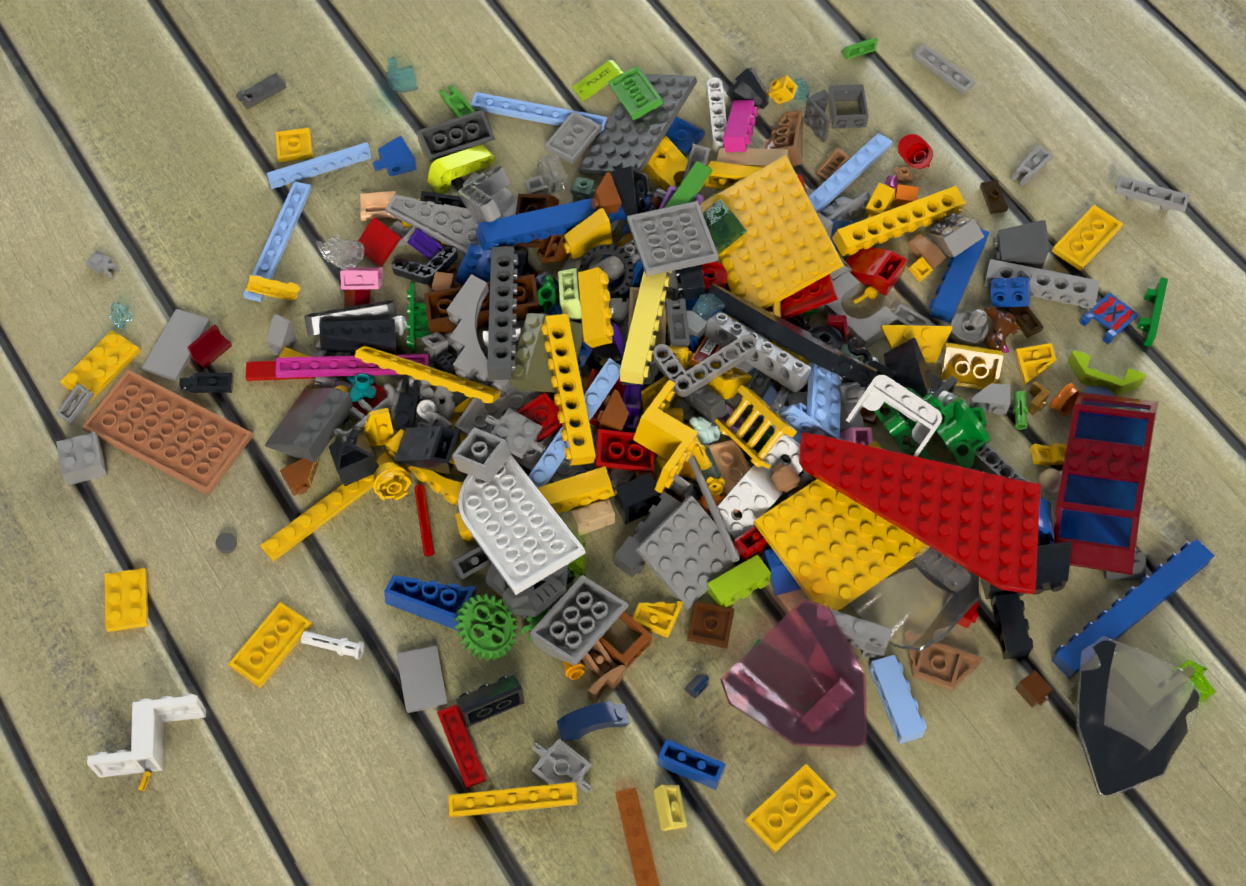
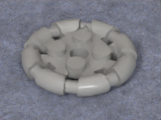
(426, 392)

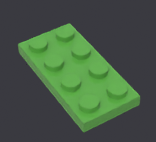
(635, 93)

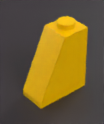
(588, 234)

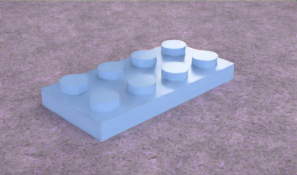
(824, 397)

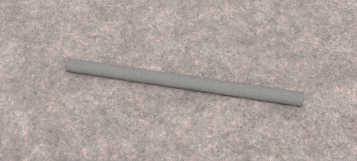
(713, 509)

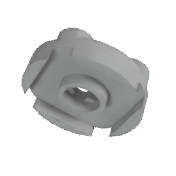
(966, 337)

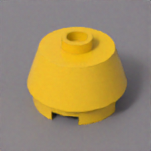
(391, 481)

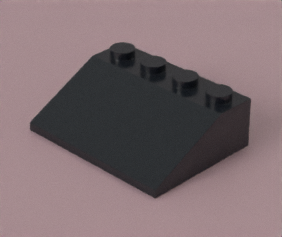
(1051, 570)

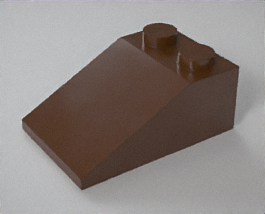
(530, 203)

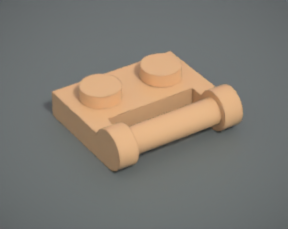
(375, 202)

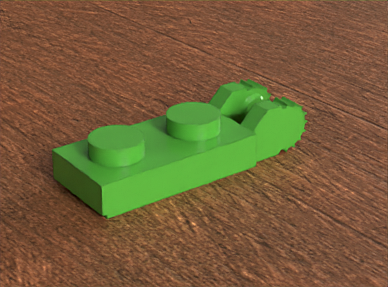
(456, 102)

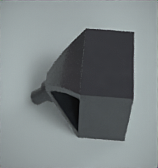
(353, 456)

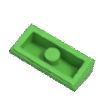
(859, 48)

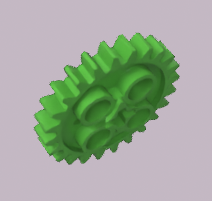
(486, 627)

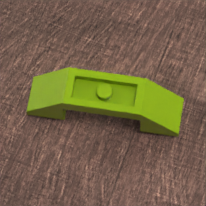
(1079, 363)

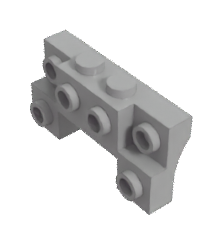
(864, 635)

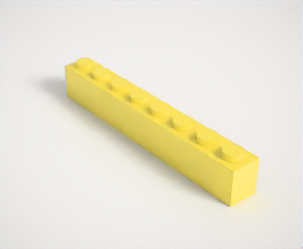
(643, 328)

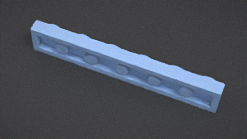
(319, 165)

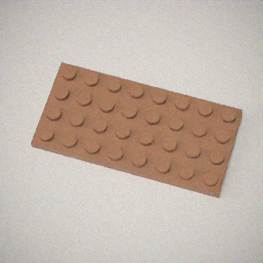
(168, 432)

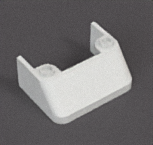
(887, 390)

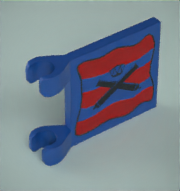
(1111, 314)

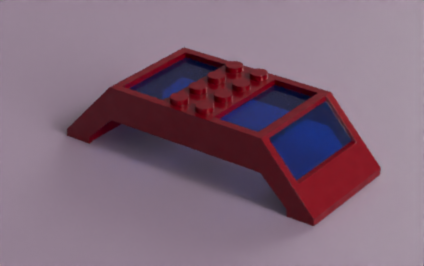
(1104, 480)

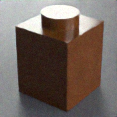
(1034, 689)

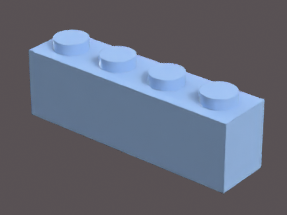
(897, 699)

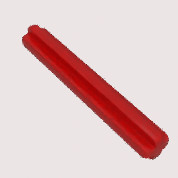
(424, 522)

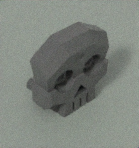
(530, 601)

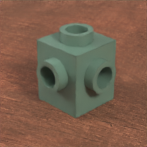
(583, 189)

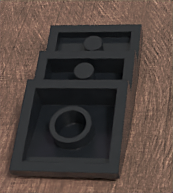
(909, 368)

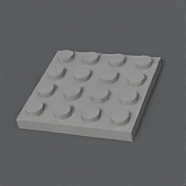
(672, 238)
(686, 552)

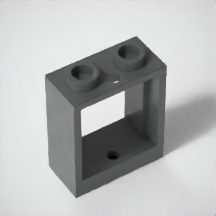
(842, 93)

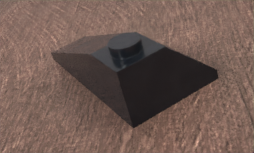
(632, 189)

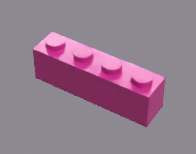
(740, 126)

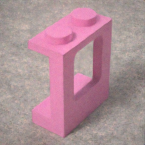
(361, 278)

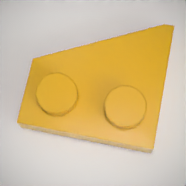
(379, 427)

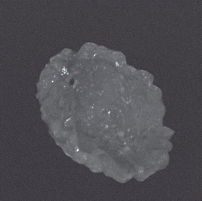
(341, 252)

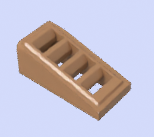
(832, 159)

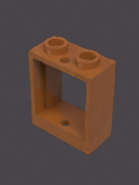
(635, 649)

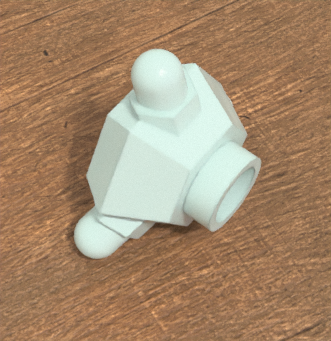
(706, 430)

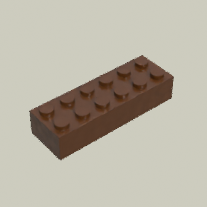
(439, 301)

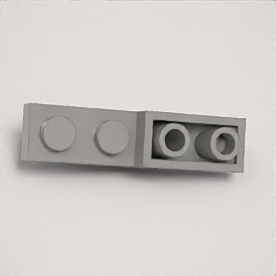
(614, 266)

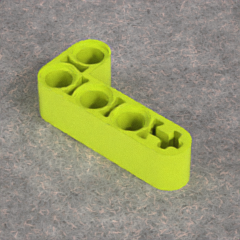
(456, 165)

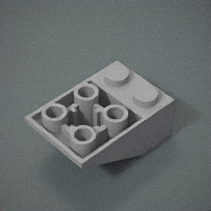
(955, 234)

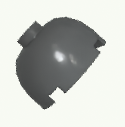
(619, 309)

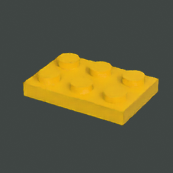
(126, 600)

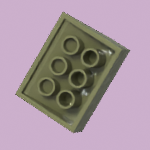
(531, 358)

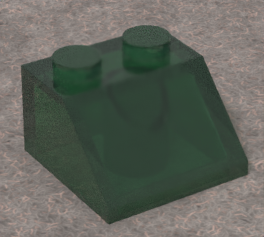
(723, 225)

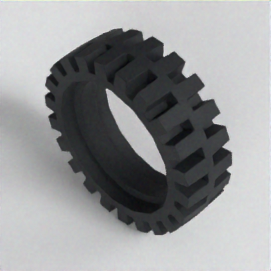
(619, 253)

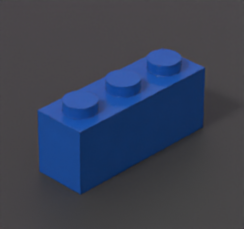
(691, 764)

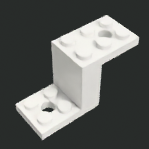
(756, 491)
(147, 735)

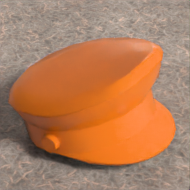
(1065, 400)

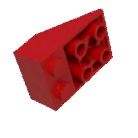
(877, 268)

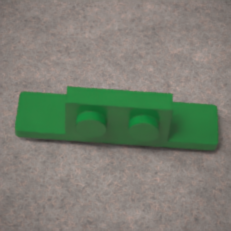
(418, 321)

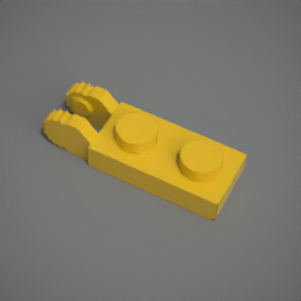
(272, 288)

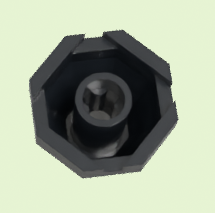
(749, 87)

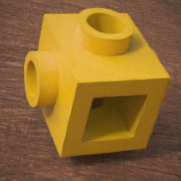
(782, 90)

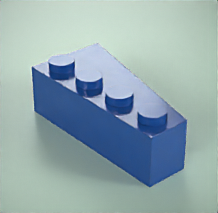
(428, 599)

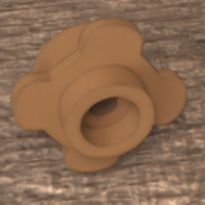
(903, 174)

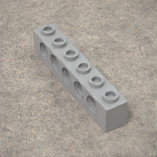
(1048, 284)
(767, 357)

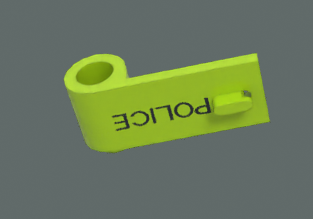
(597, 80)

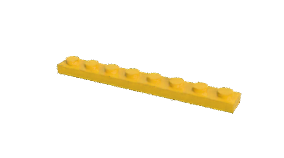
(432, 375)
(318, 515)

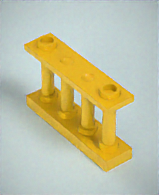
(771, 418)

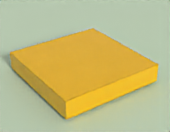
(294, 145)

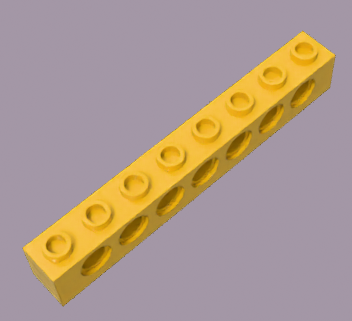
(940, 204)
(560, 326)

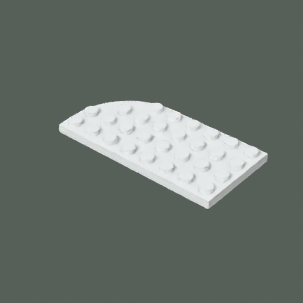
(516, 526)

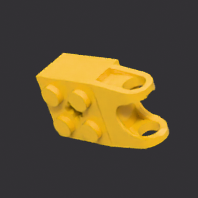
(666, 165)

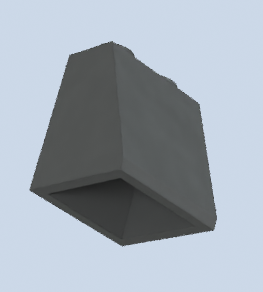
(1023, 244)

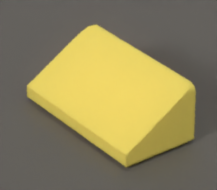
(670, 807)

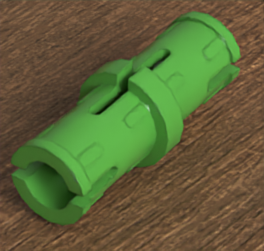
(1020, 420)

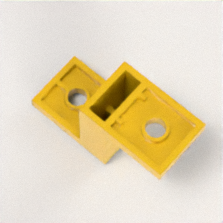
(666, 436)

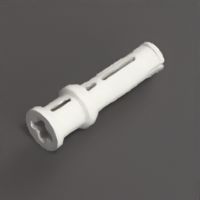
(344, 646)

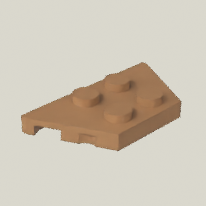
(942, 665)

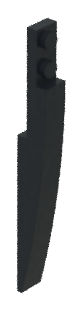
(793, 337)

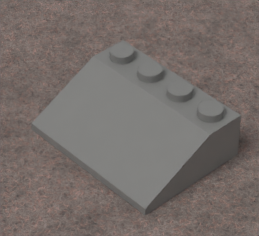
(577, 621)

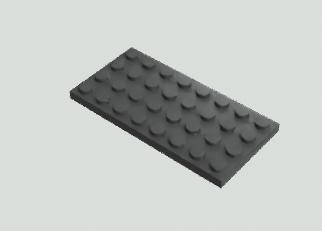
(632, 141)

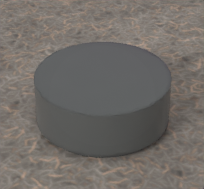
(226, 543)

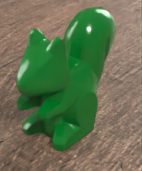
(547, 294)

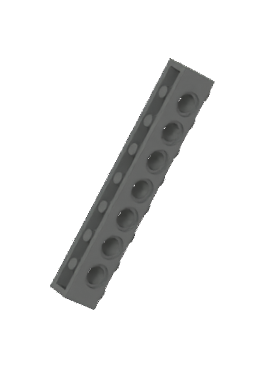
(501, 313)

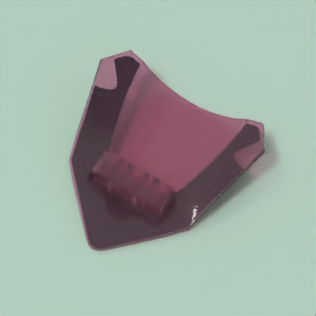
(803, 681)

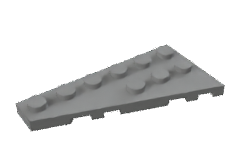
(443, 222)

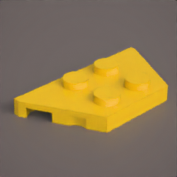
(929, 338)

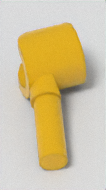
(870, 292)

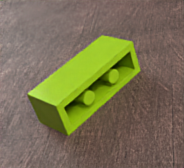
(739, 582)

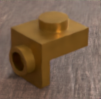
(1041, 395)

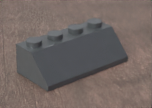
(455, 135)

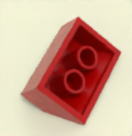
(620, 451)

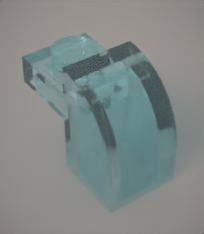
(401, 79)

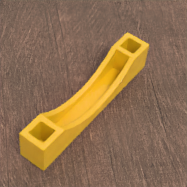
(448, 488)

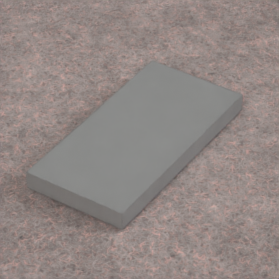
(171, 352)

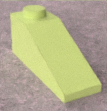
(570, 293)

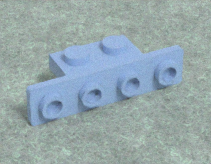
(797, 416)

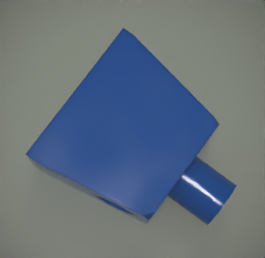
(395, 158)

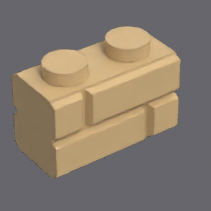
(593, 517)

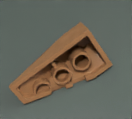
(789, 136)

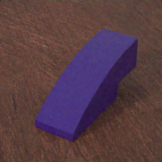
(633, 403)

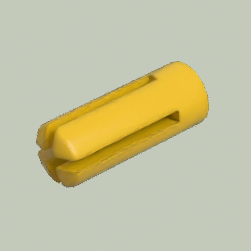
(144, 781)

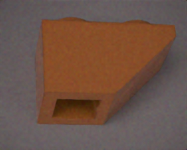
(615, 414)

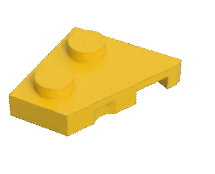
(1034, 360)
(658, 616)

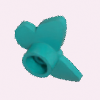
(361, 386)

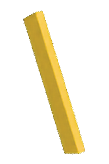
(512, 799)

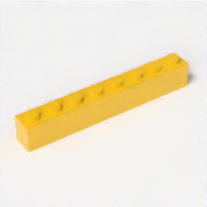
(565, 494)

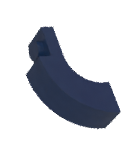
(592, 718)

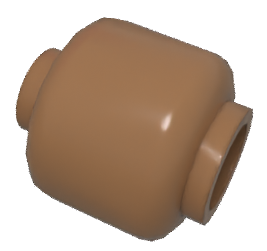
(785, 478)

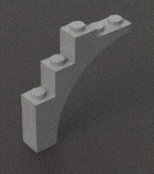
(464, 313)

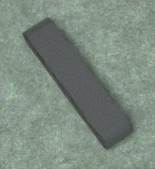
(369, 311)

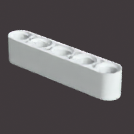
(716, 112)

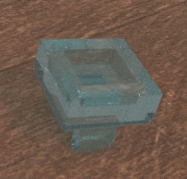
(802, 89)
(120, 315)

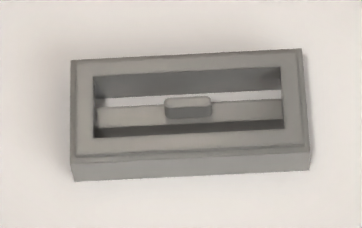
(77, 406)

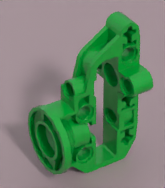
(959, 428)

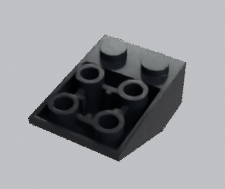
(429, 448)

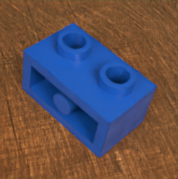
(1010, 292)

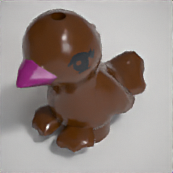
(1002, 326)

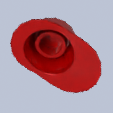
(915, 151)

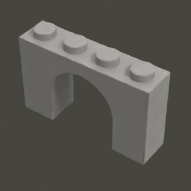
(865, 330)

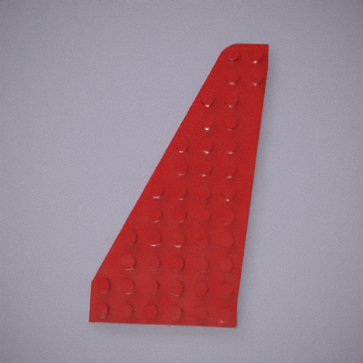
(960, 512)

